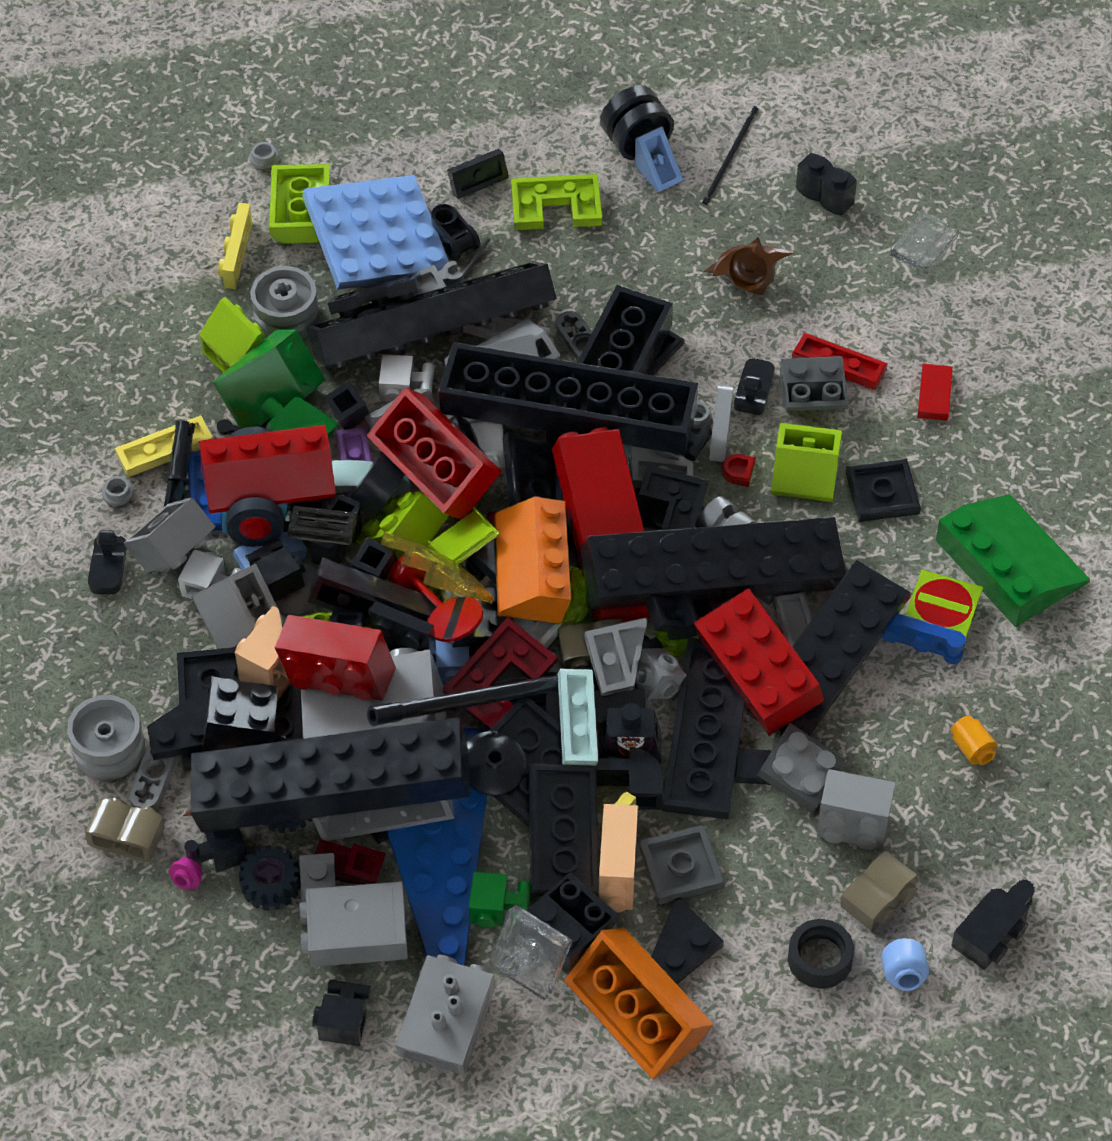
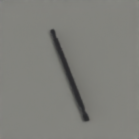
(732, 151)

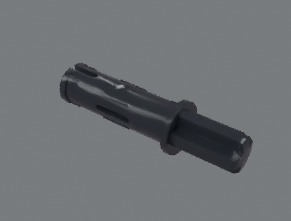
(179, 462)

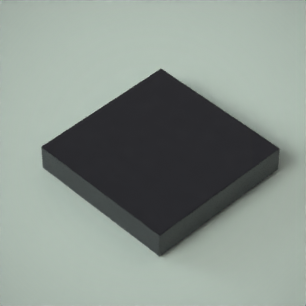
(883, 490)

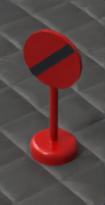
(450, 619)

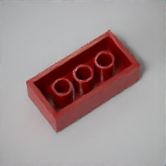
(434, 453)
(759, 662)

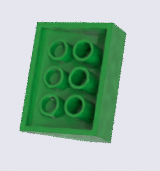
(1009, 557)

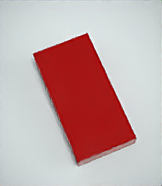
(935, 392)

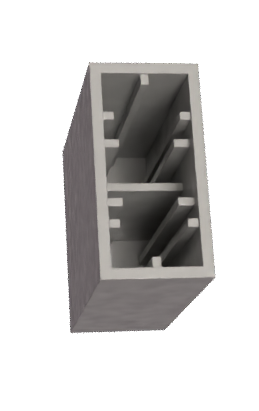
(335, 714)

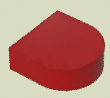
(738, 469)

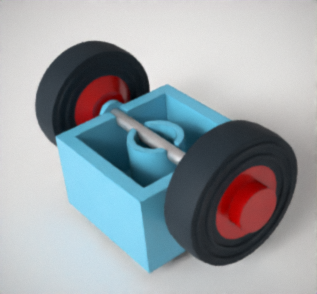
(254, 519)

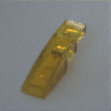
(440, 570)

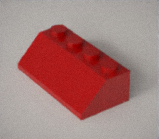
(267, 465)

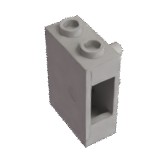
(354, 924)
(446, 1014)

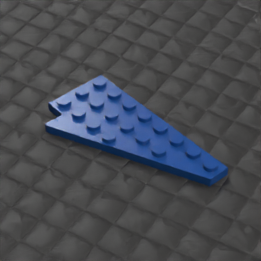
(438, 870)

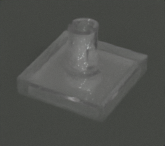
(530, 952)

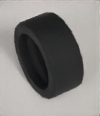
(820, 977)

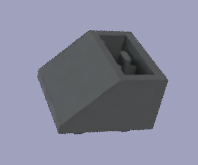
(813, 384)

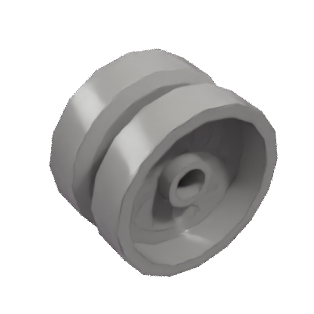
(284, 300)
(106, 737)

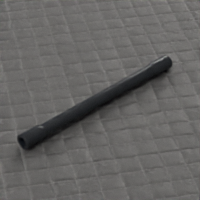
(397, 711)

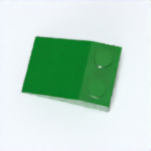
(274, 368)

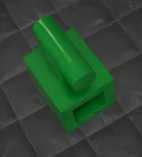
(491, 898)

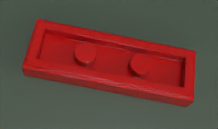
(857, 366)

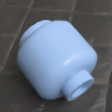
(905, 964)

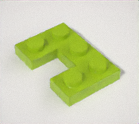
(575, 190)

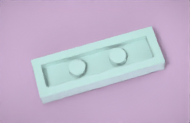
(577, 717)

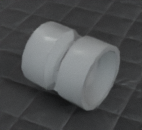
(721, 513)

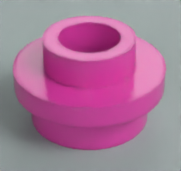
(186, 873)

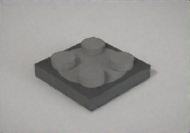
(799, 767)

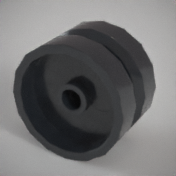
(632, 115)

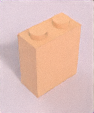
(618, 856)

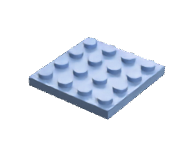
(374, 230)

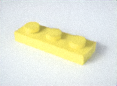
(236, 246)
(156, 448)

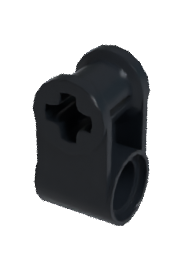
(453, 231)

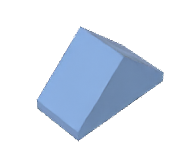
(657, 160)

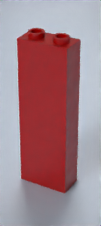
(598, 496)

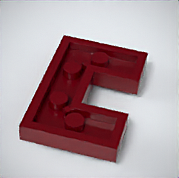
(504, 648)

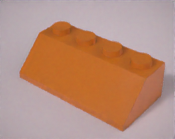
(533, 560)
(637, 1001)

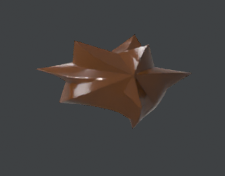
(749, 266)

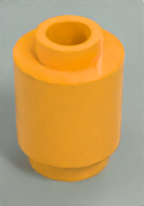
(974, 740)

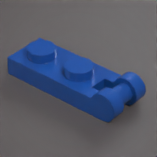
(926, 637)

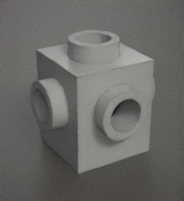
(658, 674)

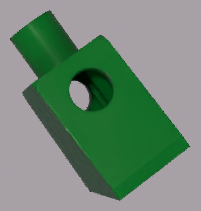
(295, 415)

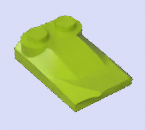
(288, 213)

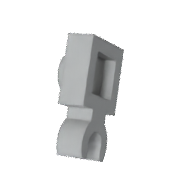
(436, 279)

